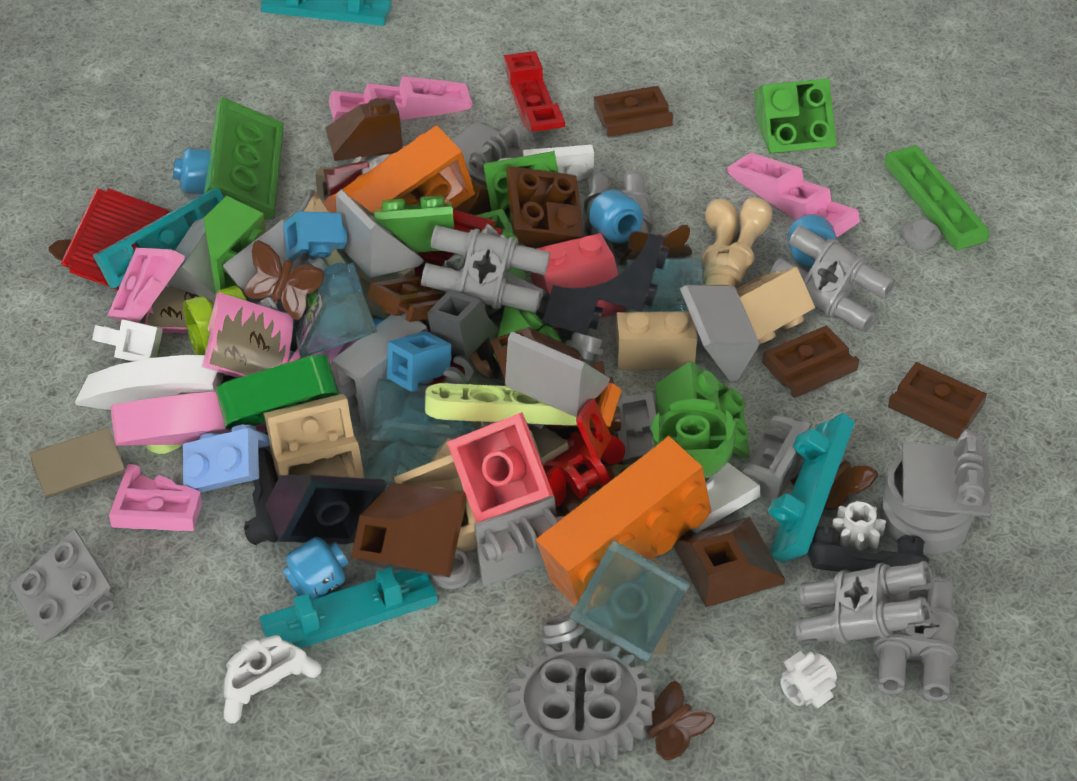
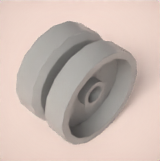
(939, 530)

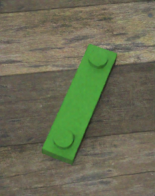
(936, 197)

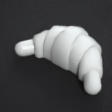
(260, 667)

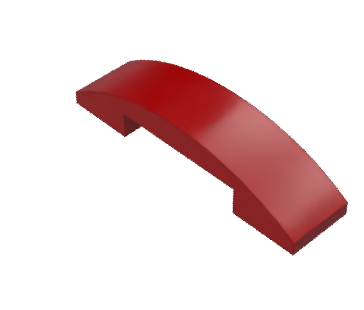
(530, 92)

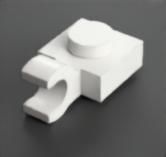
(132, 341)

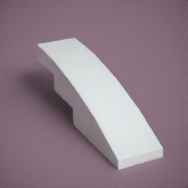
(148, 380)

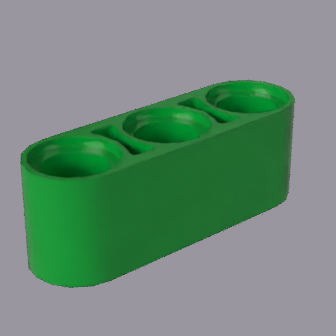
(286, 385)

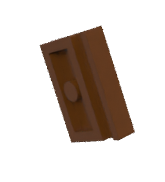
(633, 111)
(405, 296)
(810, 361)
(937, 400)

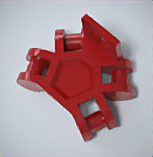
(585, 447)

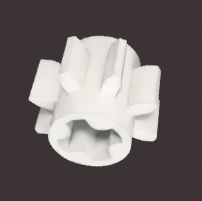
(859, 526)
(808, 679)

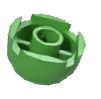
(699, 430)

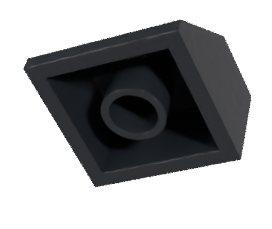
(320, 506)

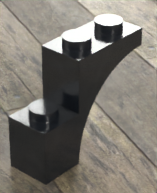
(633, 288)

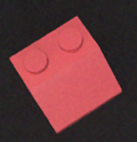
(580, 265)
(499, 467)

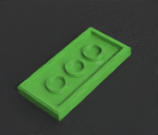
(245, 156)

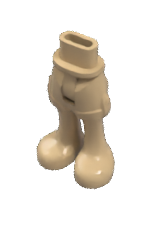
(727, 262)

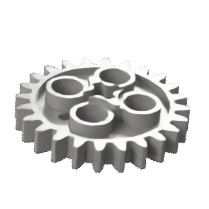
(615, 703)

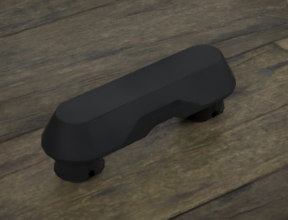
(261, 527)
(828, 556)

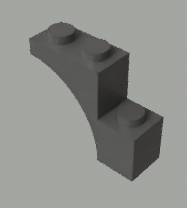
(466, 325)

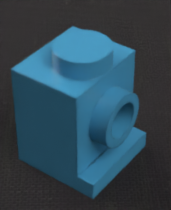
(313, 234)
(417, 359)

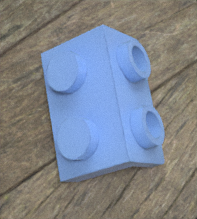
(223, 458)

